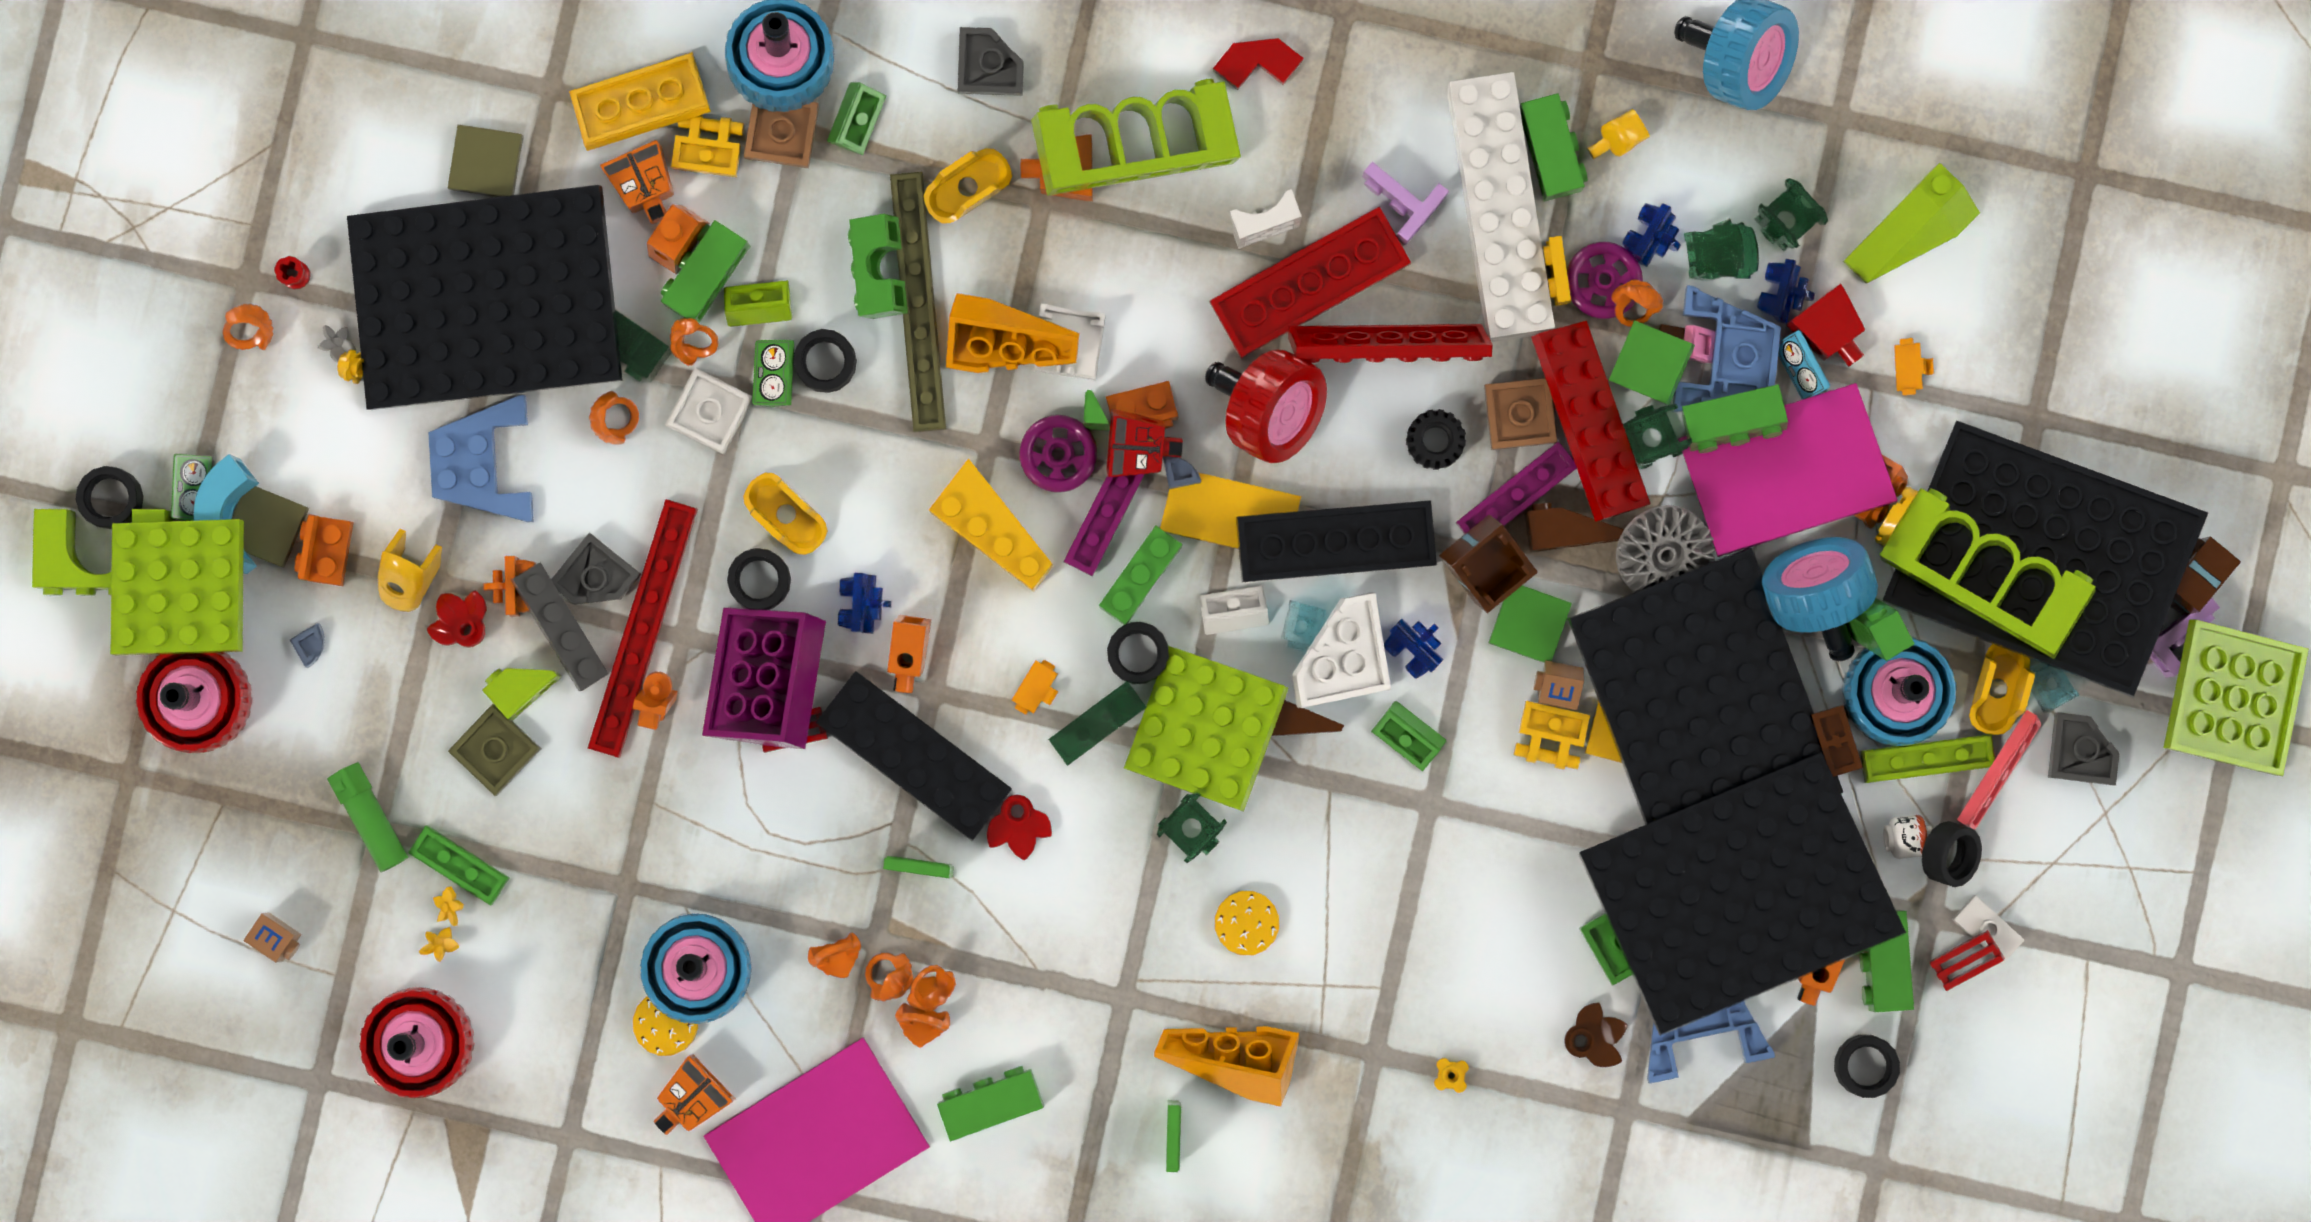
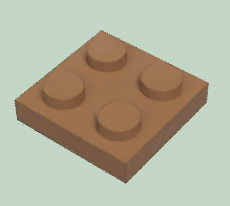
(782, 136)
(1520, 414)

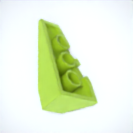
(1922, 221)

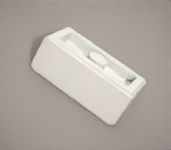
(1234, 610)

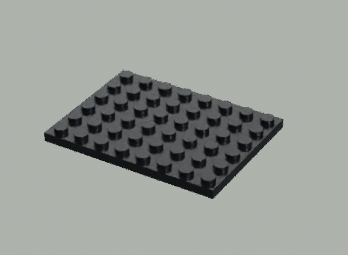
(484, 297)
(2079, 521)
(1697, 685)
(1741, 893)

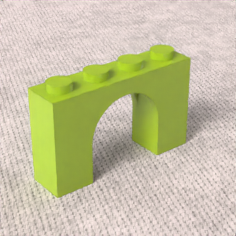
(55, 555)

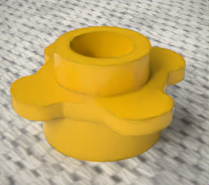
(350, 366)
(1444, 1068)

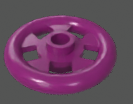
(1581, 265)
(1044, 430)

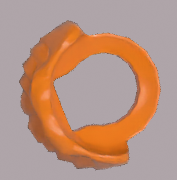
(1640, 292)
(253, 315)
(685, 352)
(598, 414)
(836, 958)
(896, 982)
(931, 991)
(921, 1025)

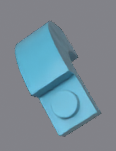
(221, 493)

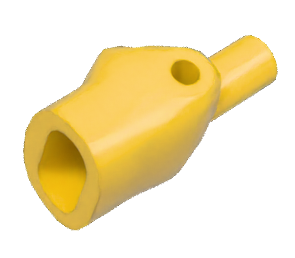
(1620, 135)

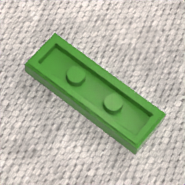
(458, 865)

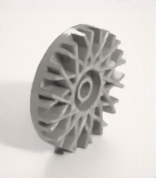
(1662, 546)

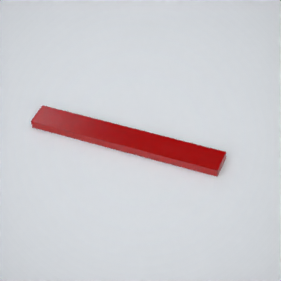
(642, 628)

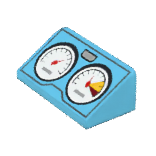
(1802, 366)

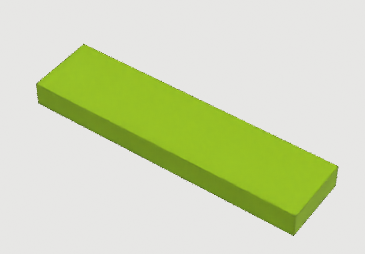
(1927, 758)

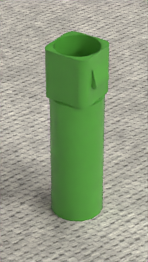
(355, 793)

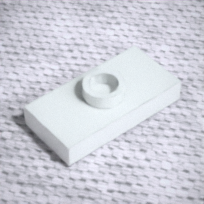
(1977, 918)

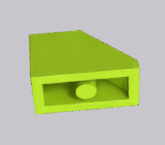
(518, 688)

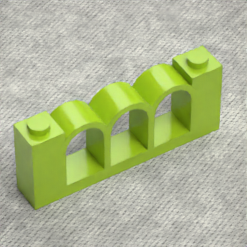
(1211, 122)
(1915, 532)

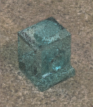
(1311, 616)
(2046, 697)

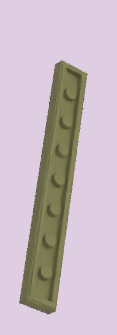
(920, 322)

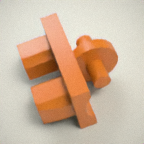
(513, 602)
(654, 700)

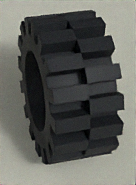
(1442, 420)

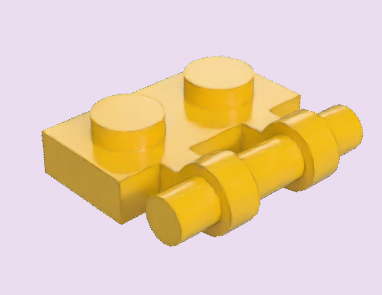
(708, 155)
(1558, 282)
(1554, 725)

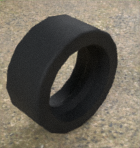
(811, 340)
(86, 486)
(763, 555)
(1137, 628)
(1966, 857)
(1890, 1056)

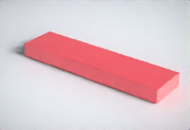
(2000, 770)

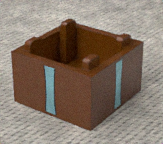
(1488, 563)
(2204, 575)

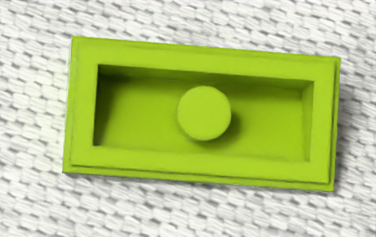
(757, 303)

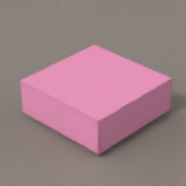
(1703, 341)

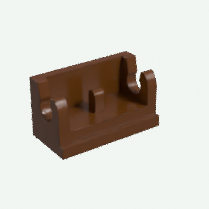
(1837, 740)

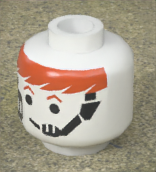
(1906, 836)

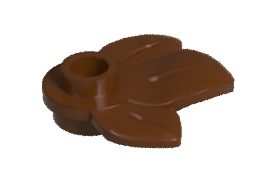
(1600, 1036)

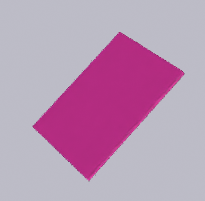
(1789, 483)
(817, 1139)

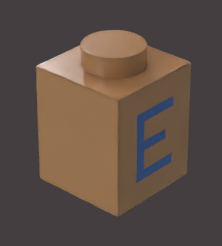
(1559, 685)
(273, 938)

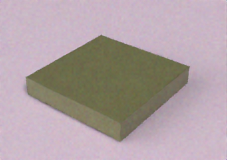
(485, 161)
(269, 524)
(494, 750)

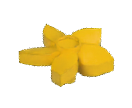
(448, 906)
(439, 944)

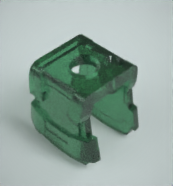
(1800, 205)
(1722, 252)
(1653, 419)
(1204, 841)

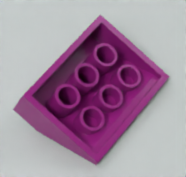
(764, 677)

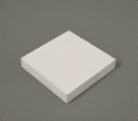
(709, 411)

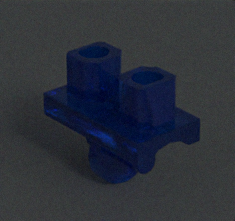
(1658, 236)
(1786, 276)
(866, 603)
(1425, 657)

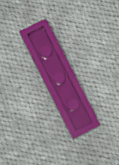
(1522, 488)
(1102, 522)

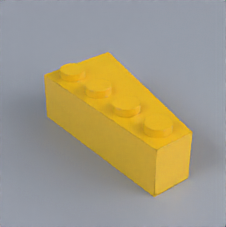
(984, 521)

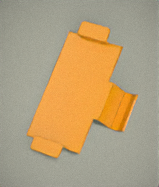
(1910, 366)
(1036, 687)

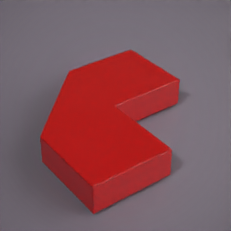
(1269, 54)

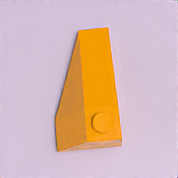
(996, 335)
(1245, 1062)

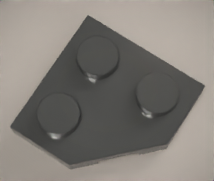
(987, 64)
(594, 574)
(2081, 751)

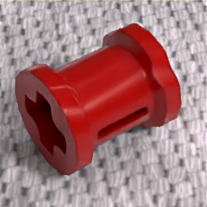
(297, 282)

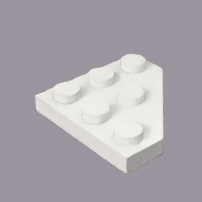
(1345, 655)

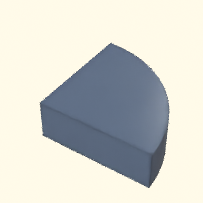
(1180, 472)
(309, 644)

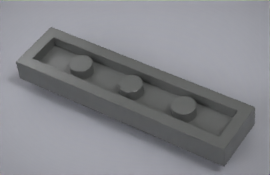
(559, 626)

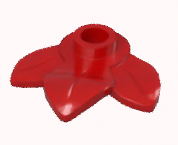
(456, 616)
(1021, 831)

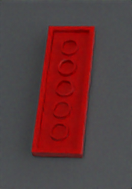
(1310, 282)
(1390, 341)
(1590, 420)

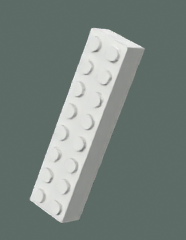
(1500, 207)

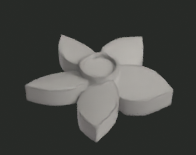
(336, 342)

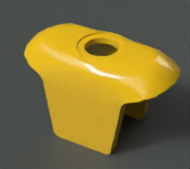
(988, 170)
(763, 500)
(409, 576)
(1998, 714)

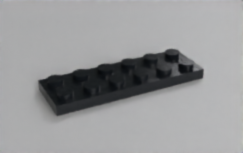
(1336, 541)
(913, 756)

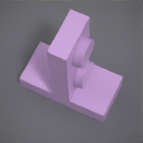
(1403, 201)
(2175, 636)

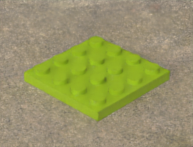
(177, 587)
(2236, 697)
(1206, 728)

